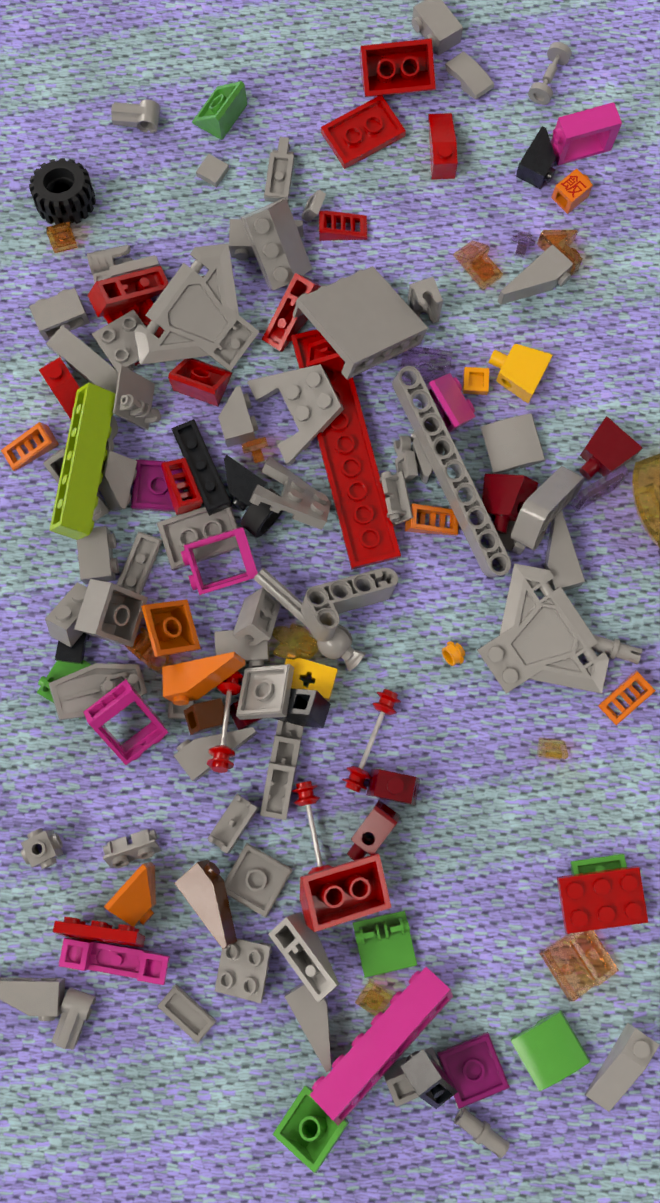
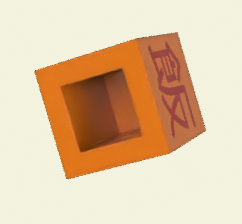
(572, 190)

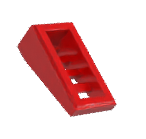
(334, 234)
(195, 499)

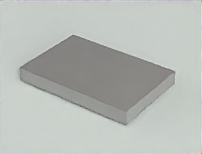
(193, 527)

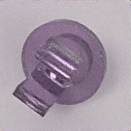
(523, 239)

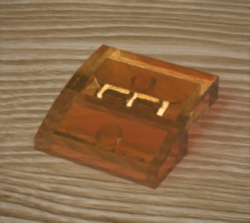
(578, 963)

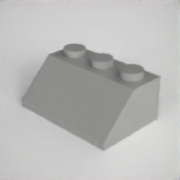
(276, 243)

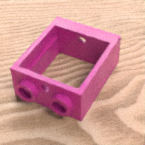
(585, 133)
(196, 579)
(110, 706)

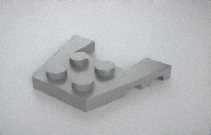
(309, 400)
(296, 497)

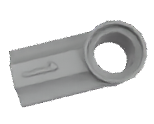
(143, 115)
(75, 1012)

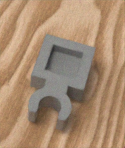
(405, 458)

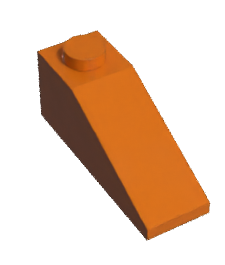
(197, 677)

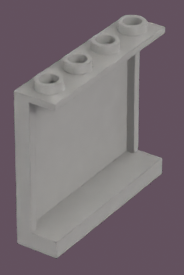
(362, 320)

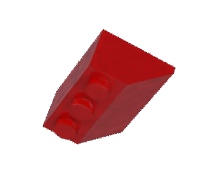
(397, 67)
(344, 893)

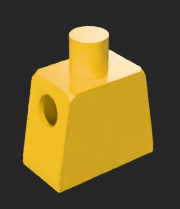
(520, 369)

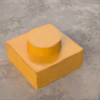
(476, 381)

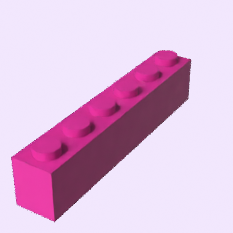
(381, 1045)

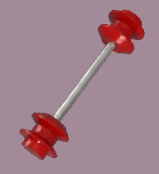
(384, 706)
(222, 753)
(306, 798)

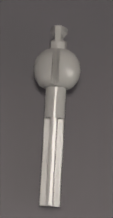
(335, 648)

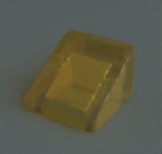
(552, 749)
(373, 997)

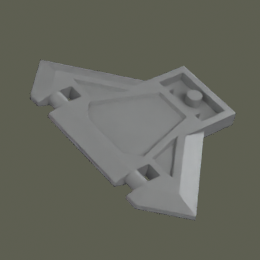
(197, 314)
(543, 638)

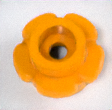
(453, 653)

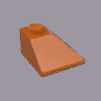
(170, 627)
(135, 897)

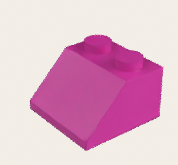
(450, 401)

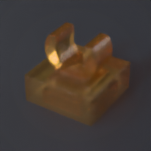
(61, 237)
(254, 447)

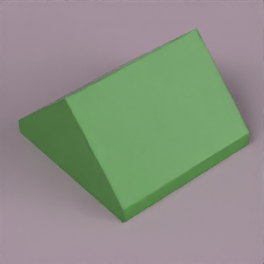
(222, 109)
(309, 1131)

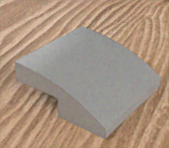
(513, 443)

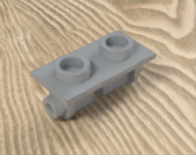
(396, 497)
(143, 846)

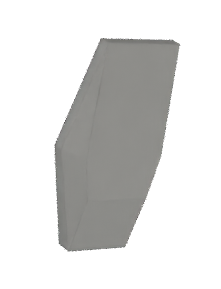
(85, 687)

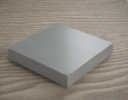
(265, 692)
(256, 879)

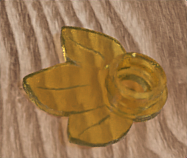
(294, 642)

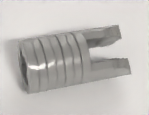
(103, 259)

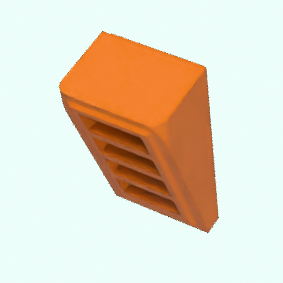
(42, 447)
(411, 526)
(635, 676)

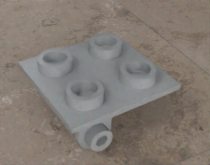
(119, 340)
(135, 399)
(244, 970)

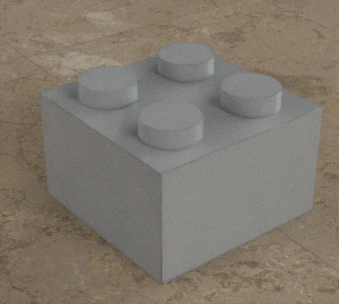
(111, 613)

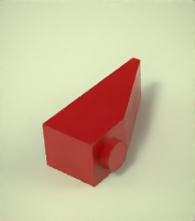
(442, 146)
(126, 290)
(283, 323)
(61, 384)

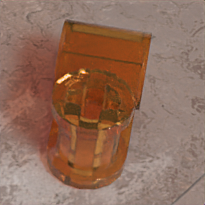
(144, 652)

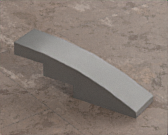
(83, 359)
(281, 770)

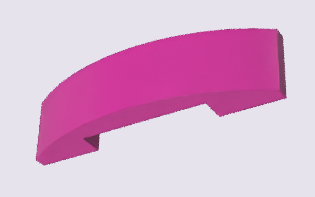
(114, 959)

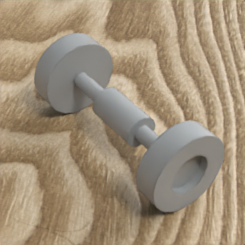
(559, 54)

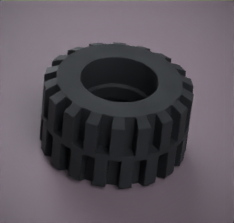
(57, 178)

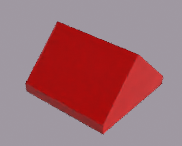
(200, 380)

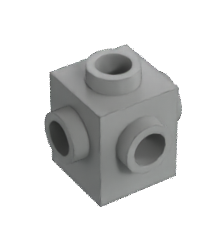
(50, 844)

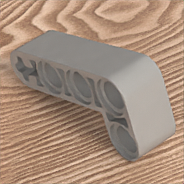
(545, 506)
(375, 587)

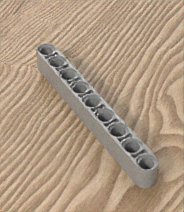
(451, 459)

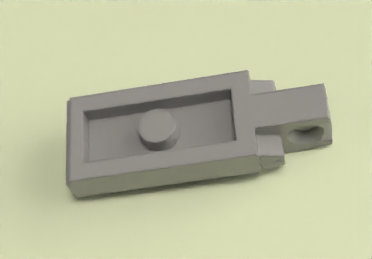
(279, 172)
(128, 267)

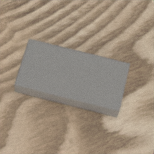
(186, 1013)

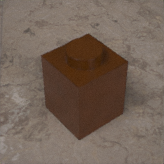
(205, 716)

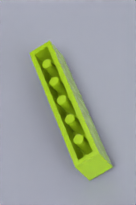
(83, 462)

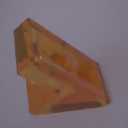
(561, 240)
(478, 265)

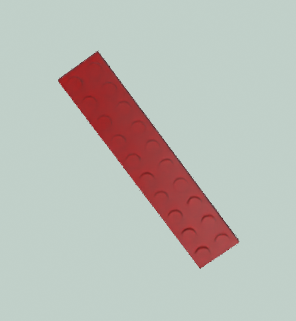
(352, 472)

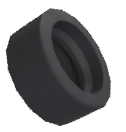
(260, 518)

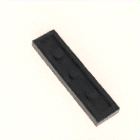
(202, 467)

